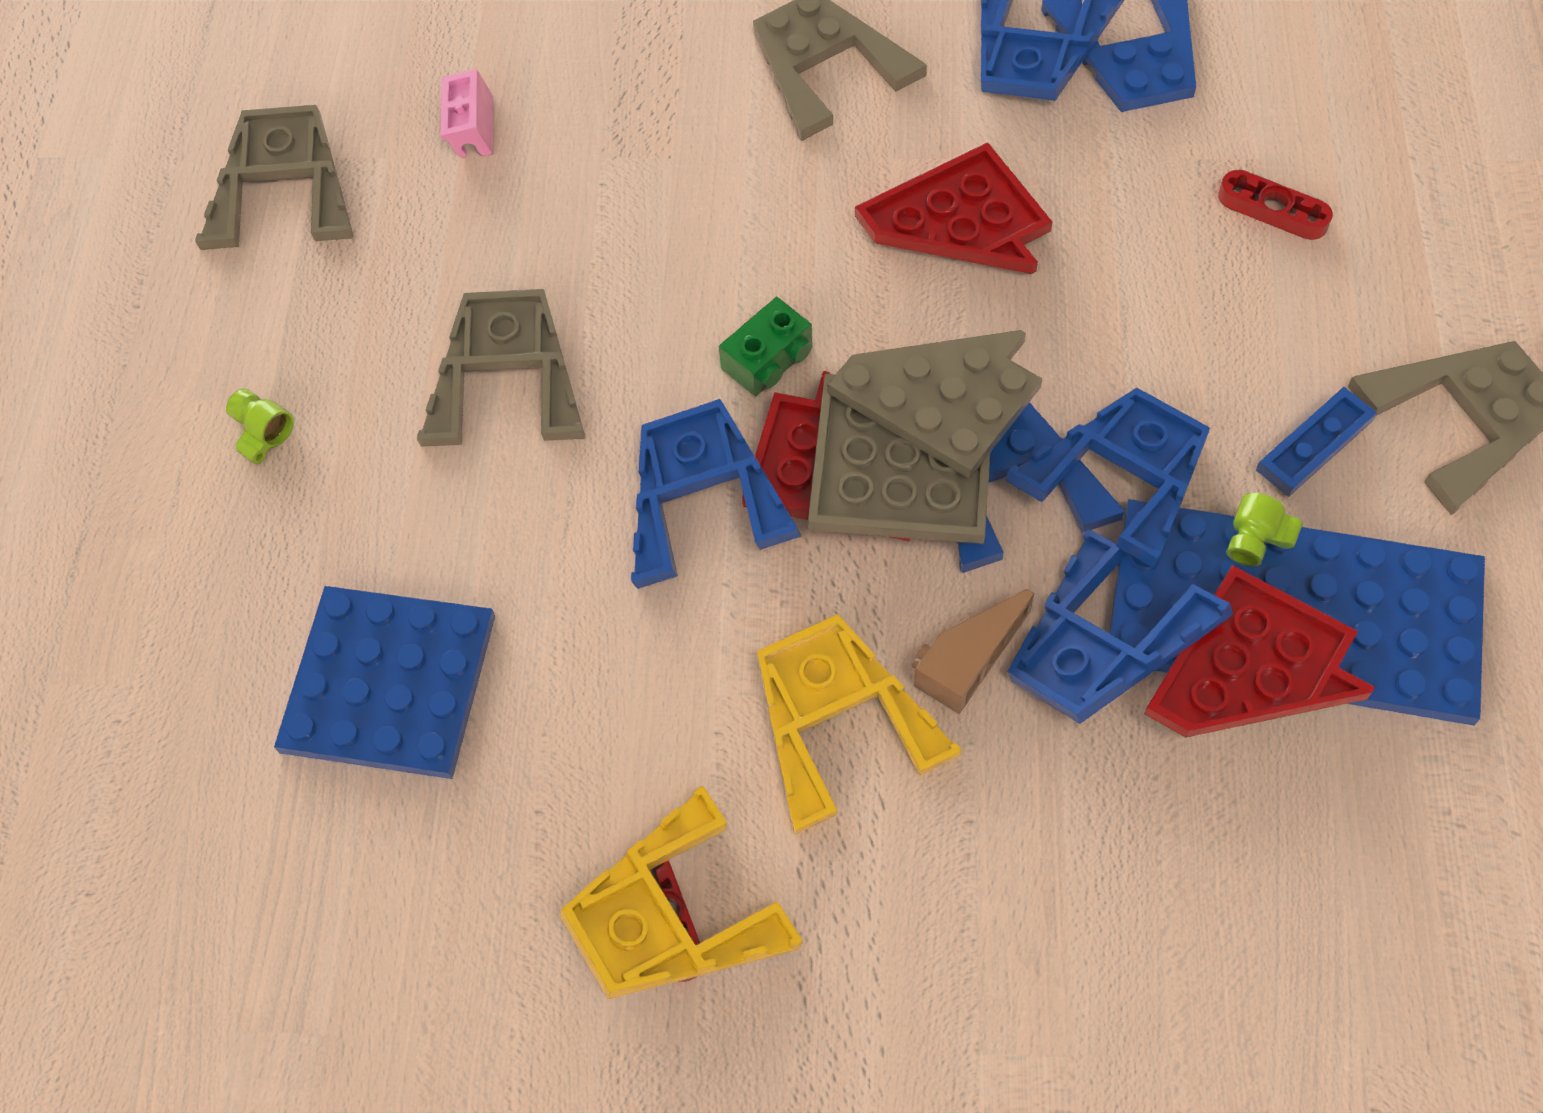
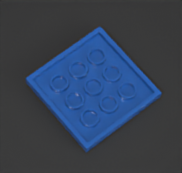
(386, 682)

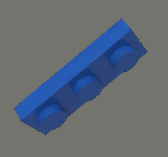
(1316, 441)

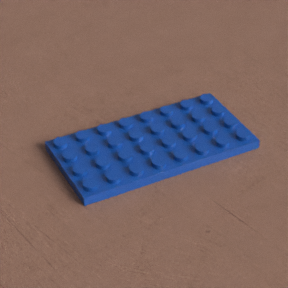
(1409, 602)

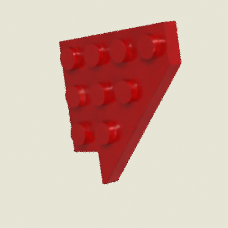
(962, 212)
(789, 449)
(1258, 664)

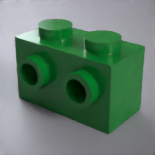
(766, 346)

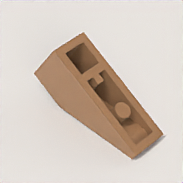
(966, 653)

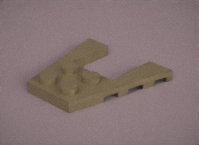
(812, 32)
(275, 147)
(501, 334)
(1494, 387)

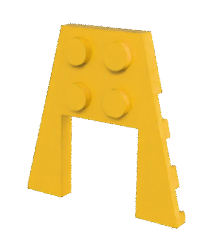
(820, 677)
(634, 933)

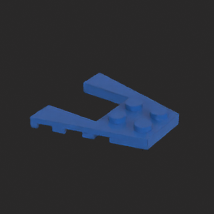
(1035, 60)
(1140, 69)
(1142, 439)
(689, 455)
(1083, 492)
(1087, 668)

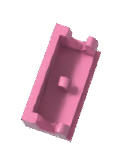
(467, 112)

